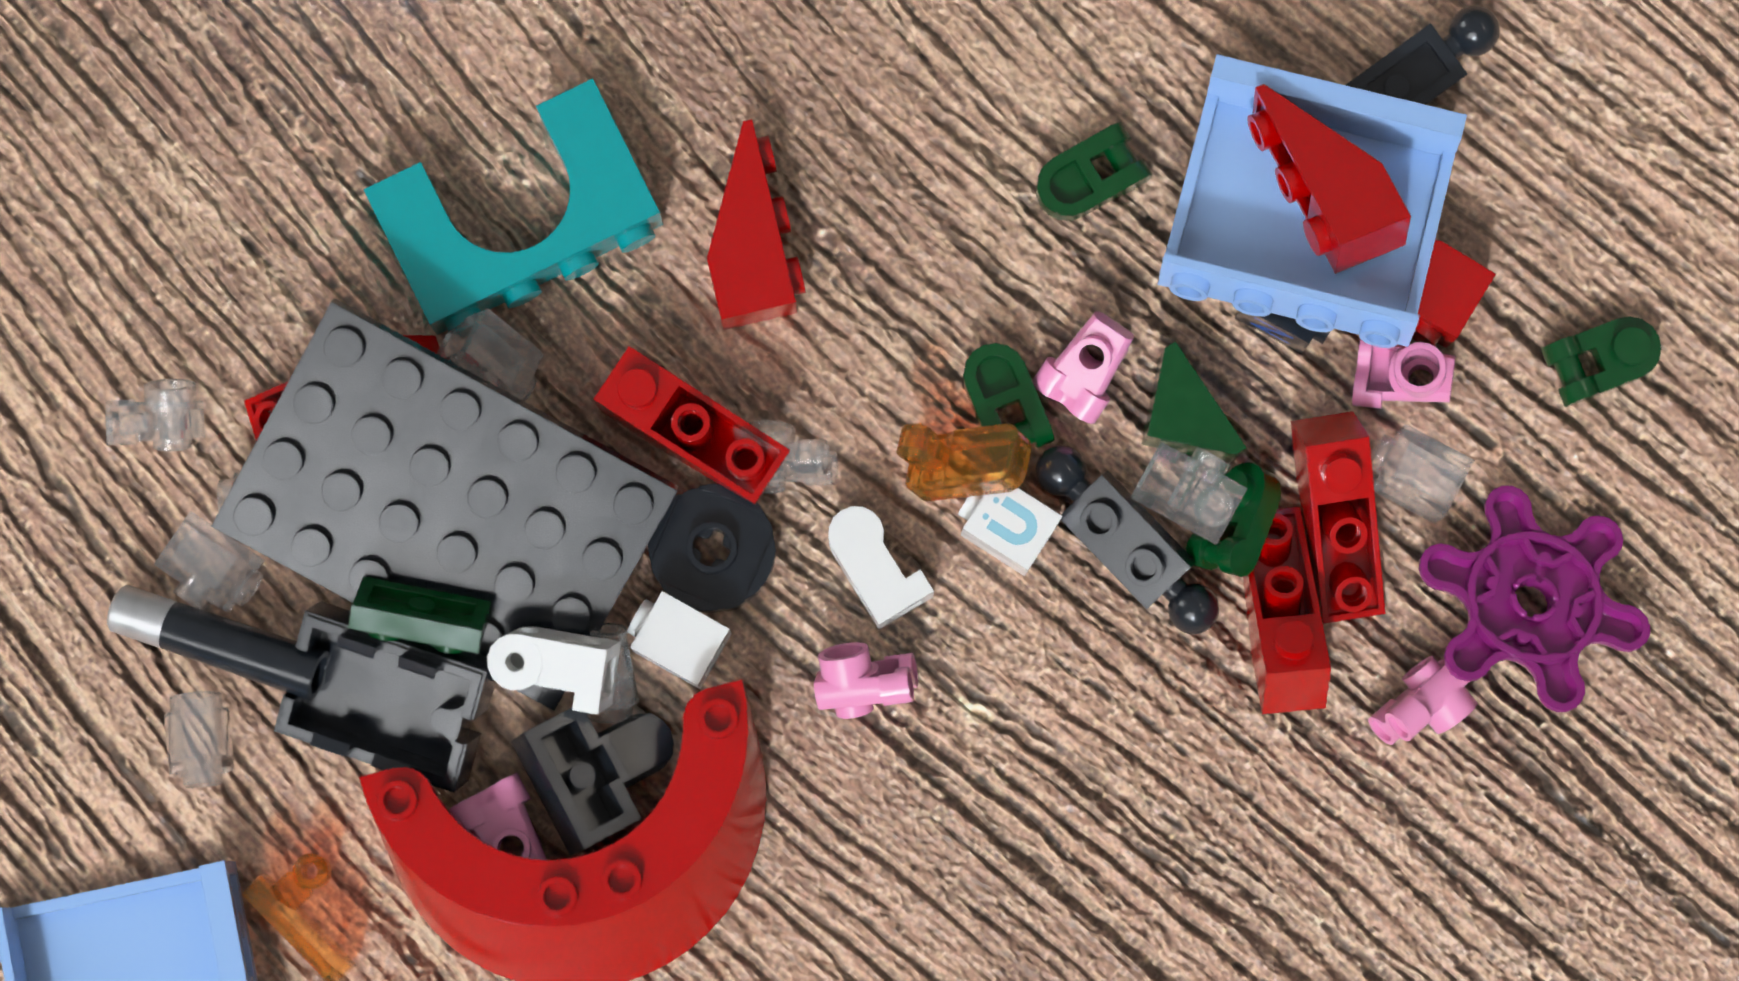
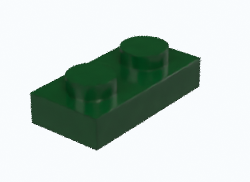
(419, 615)

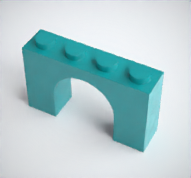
(604, 211)

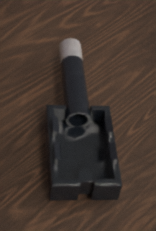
(343, 688)

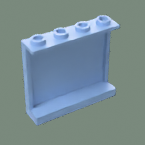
(1249, 245)
(141, 930)

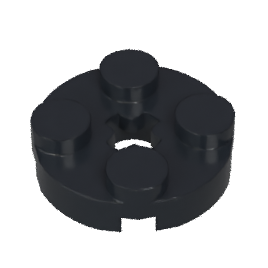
(725, 583)

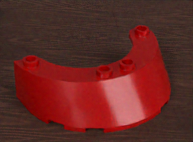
(601, 911)

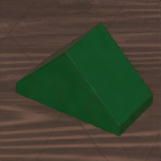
(1186, 413)

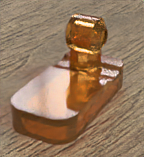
(963, 461)
(281, 904)

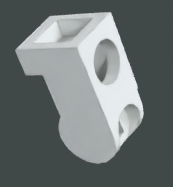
(859, 549)
(558, 662)

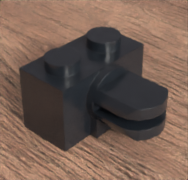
(587, 772)

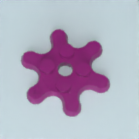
(1559, 567)

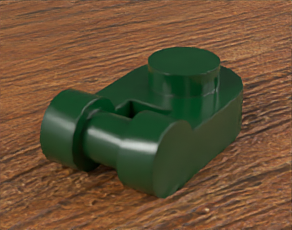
(1072, 187)
(1622, 352)
(999, 378)
(1248, 528)

